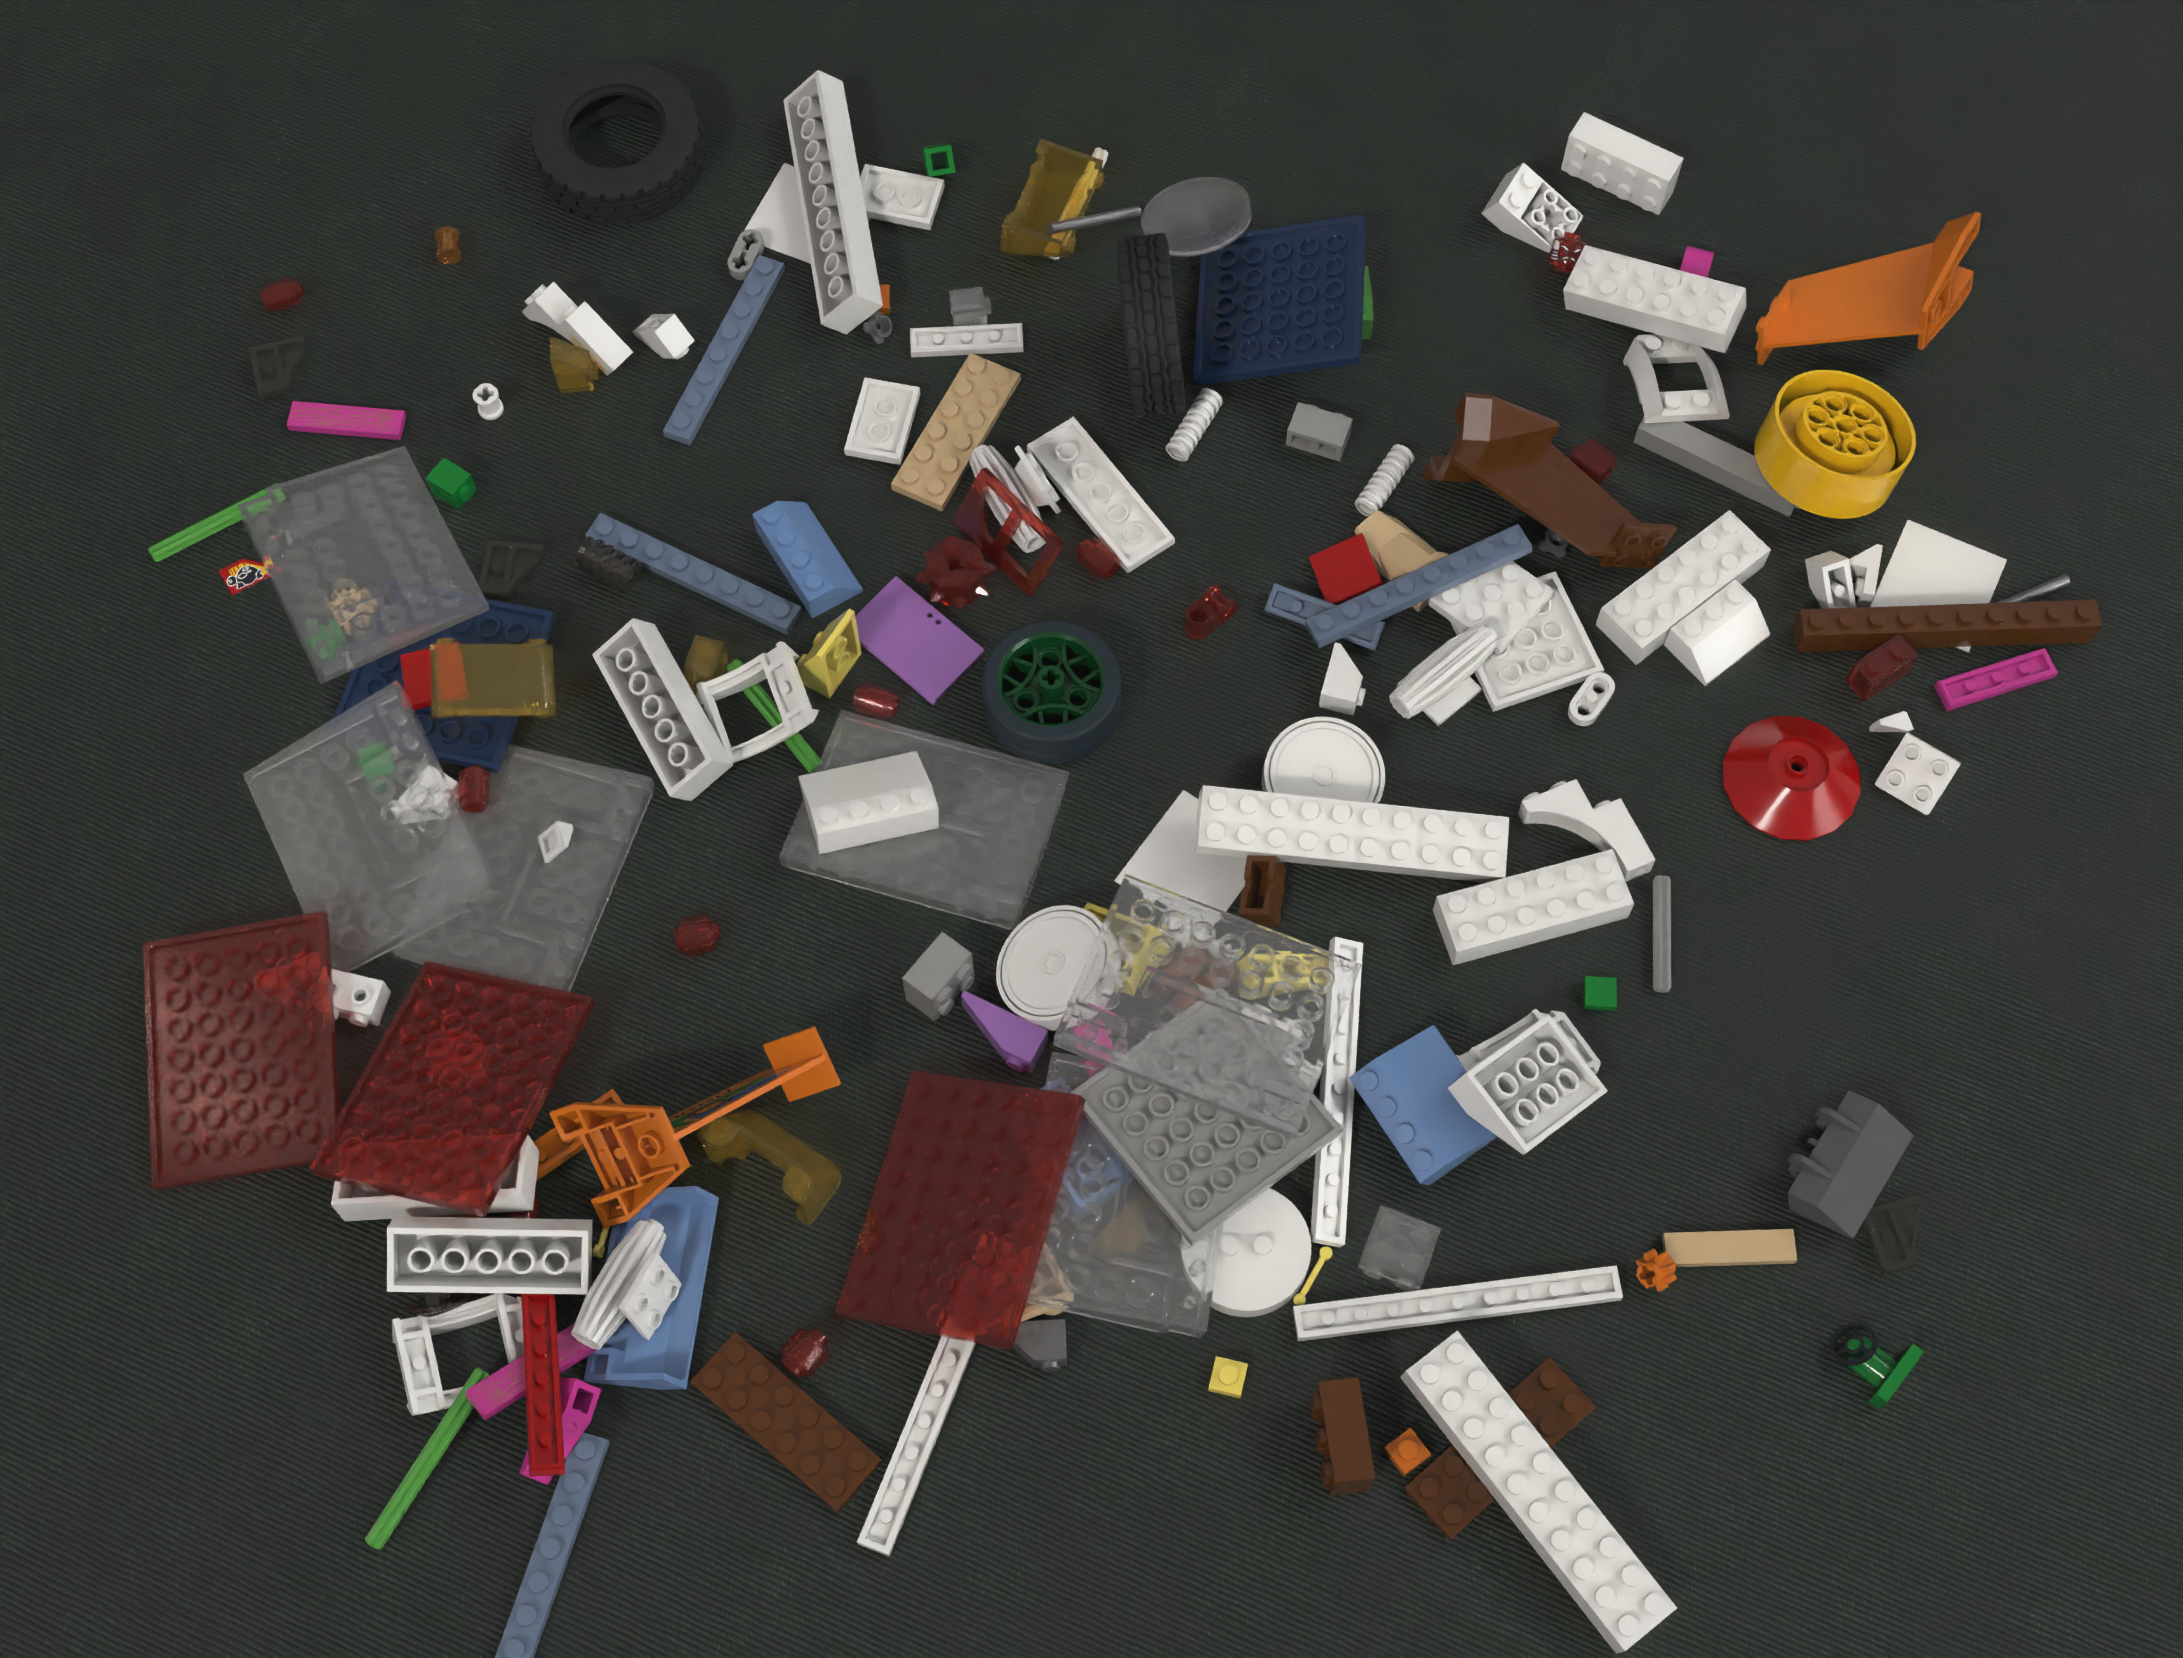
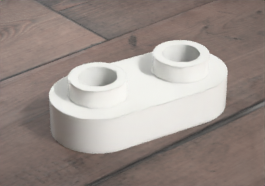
(1589, 700)

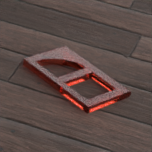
(972, 522)

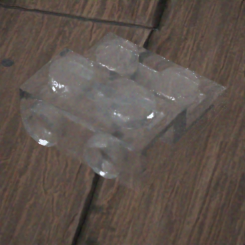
(1399, 1248)

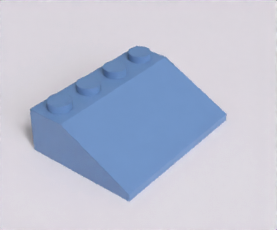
(1417, 1110)

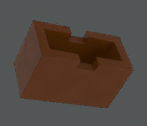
(1263, 890)

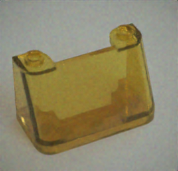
(1055, 191)
(492, 679)
(809, 1175)

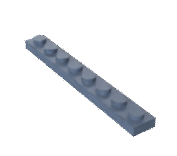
(724, 350)
(697, 574)
(1418, 586)
(553, 1548)

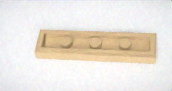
(1731, 1247)

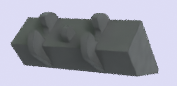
(1846, 1164)

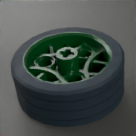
(1051, 692)

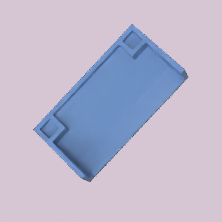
(666, 1358)

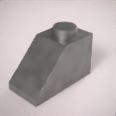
(1043, 1343)

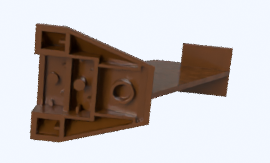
(1515, 458)

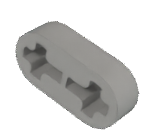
(741, 252)

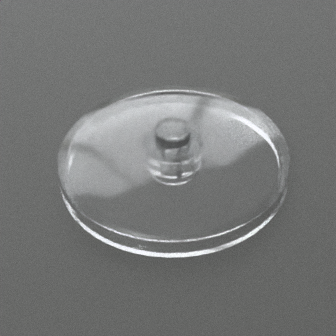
(1198, 215)

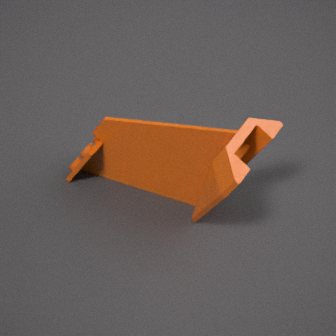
(1875, 297)

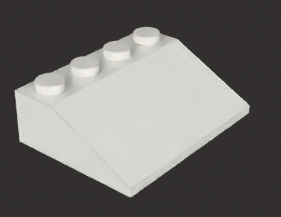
(869, 802)
(1529, 1086)

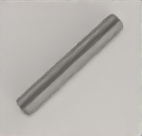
(1662, 934)

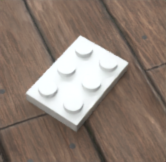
(900, 196)
(882, 421)

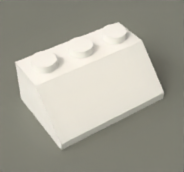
(1718, 633)

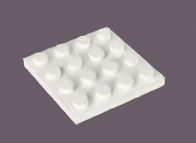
(1543, 656)

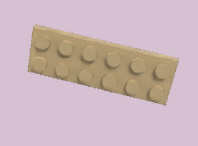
(954, 431)

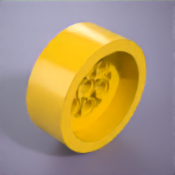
(1834, 444)

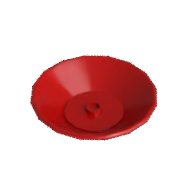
(1784, 800)

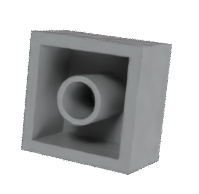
(939, 977)

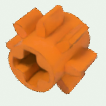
(1656, 1270)

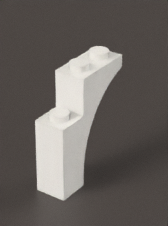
(578, 325)
(1605, 826)

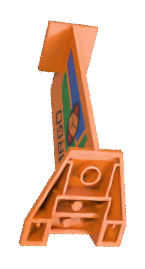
(639, 1146)

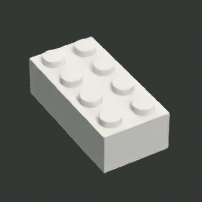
(1621, 163)

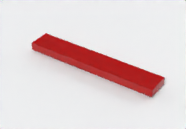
(542, 1385)

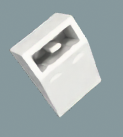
(1530, 209)

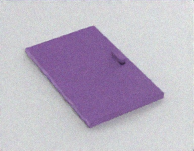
(918, 648)

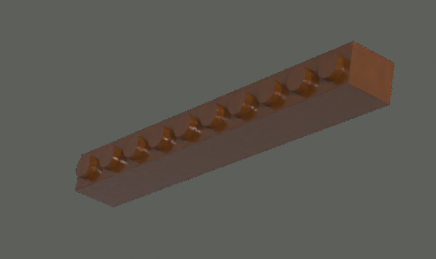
(1947, 625)

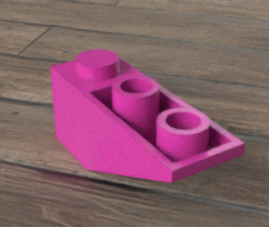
(578, 1406)

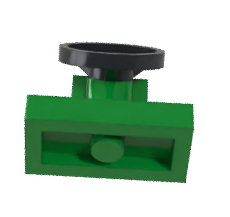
(1873, 1363)

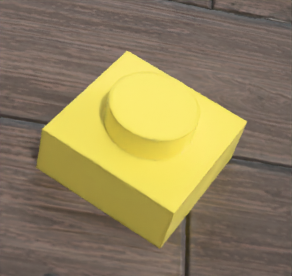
(1228, 1377)

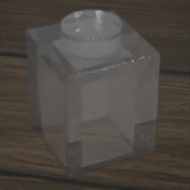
(969, 306)

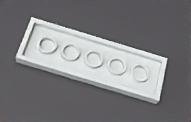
(1100, 494)

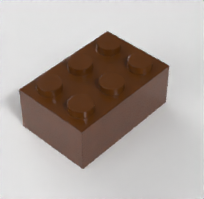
(1342, 1436)

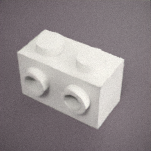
(359, 998)

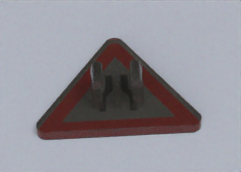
(437, 1304)

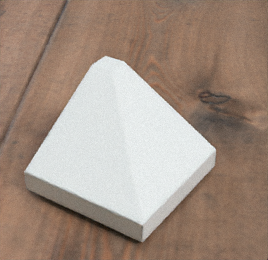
(1894, 723)
(555, 840)

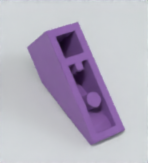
(1013, 1037)

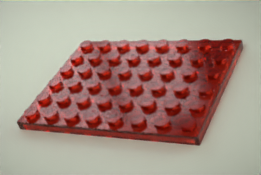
(240, 1049)
(453, 1088)
(961, 1208)

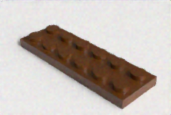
(786, 1422)
(1449, 1487)

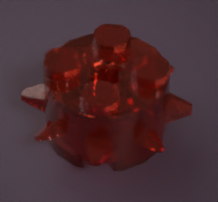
(955, 572)

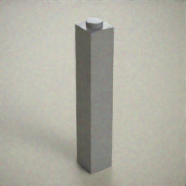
(1711, 459)

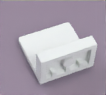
(1917, 773)

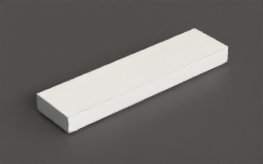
(966, 340)

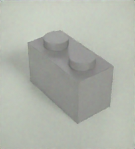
(1319, 431)

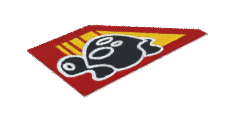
(243, 575)

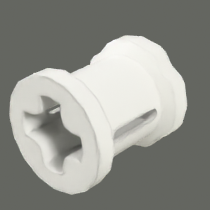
(488, 401)

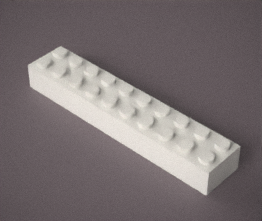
(832, 203)
(1351, 834)
(1538, 1493)

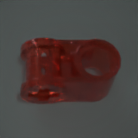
(1212, 609)

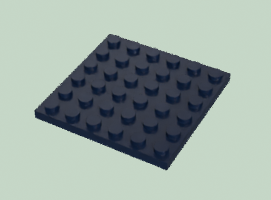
(1282, 301)
(459, 739)

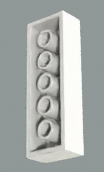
(1655, 298)
(1648, 609)
(662, 710)
(1532, 907)
(514, 1195)
(489, 1255)

